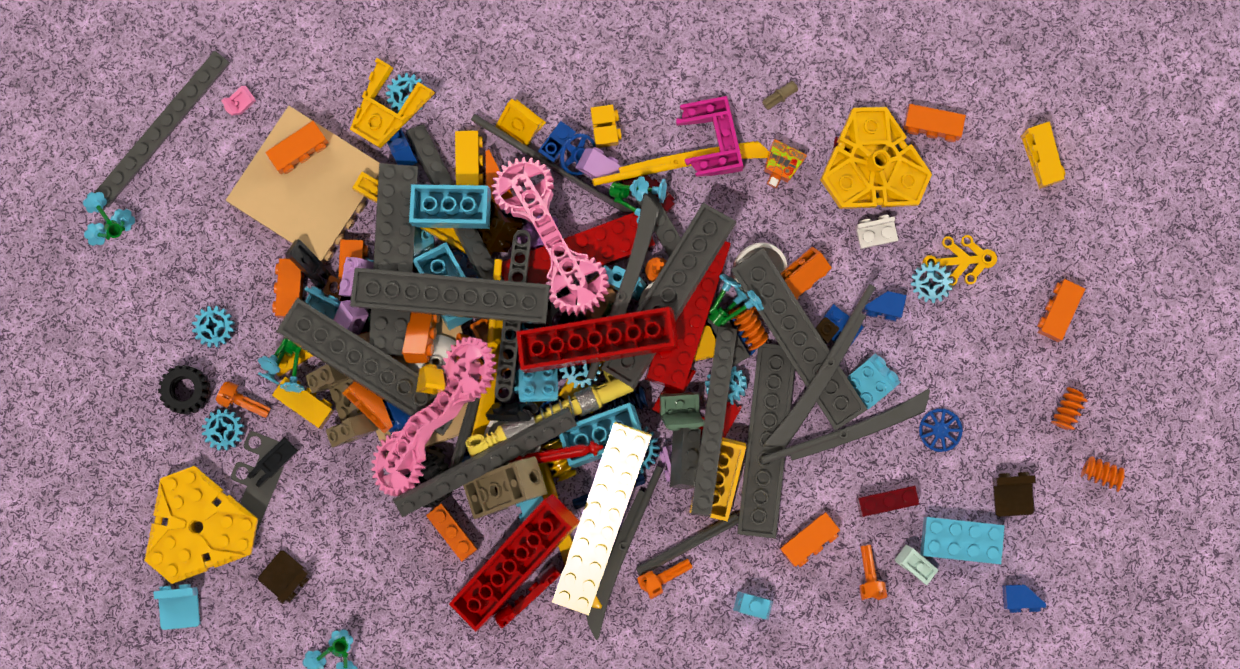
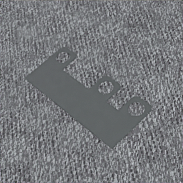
(255, 498)

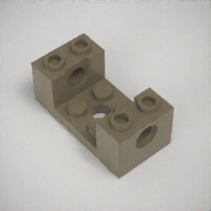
(354, 422)
(505, 487)

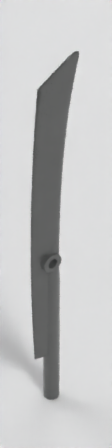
(543, 160)
(642, 239)
(798, 414)
(864, 428)
(618, 553)

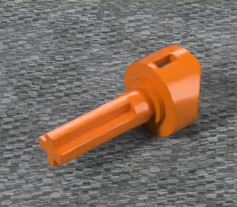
(654, 267)
(228, 395)
(654, 583)
(872, 587)

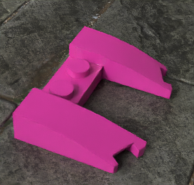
(716, 111)

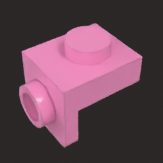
(239, 101)

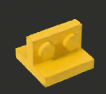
(520, 122)

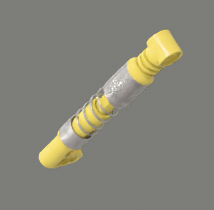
(580, 404)

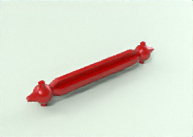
(562, 453)

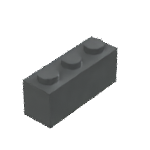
(684, 458)

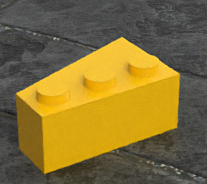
(1043, 155)

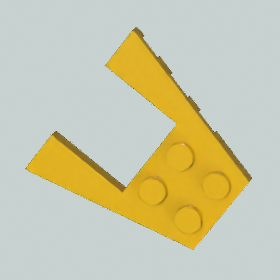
(378, 122)

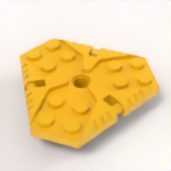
(856, 177)
(178, 549)

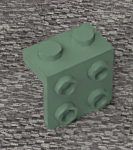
(680, 411)

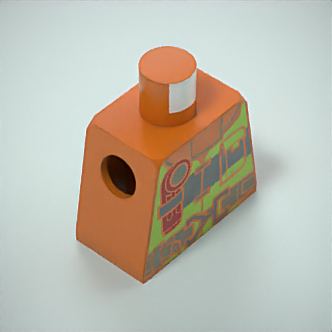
(782, 163)

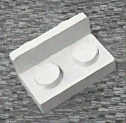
(876, 232)

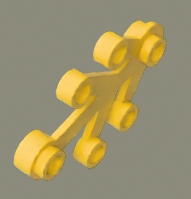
(964, 259)

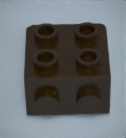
(501, 231)
(1013, 494)
(284, 577)

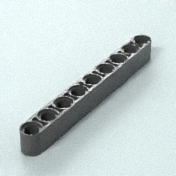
(522, 268)

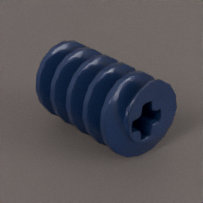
(635, 398)

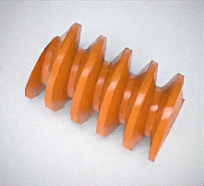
(752, 328)
(1069, 409)
(1103, 472)

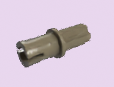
(780, 95)

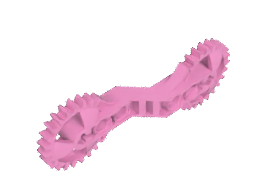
(585, 294)
(408, 445)

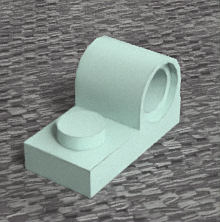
(916, 564)

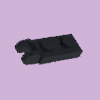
(307, 263)
(512, 412)
(274, 460)

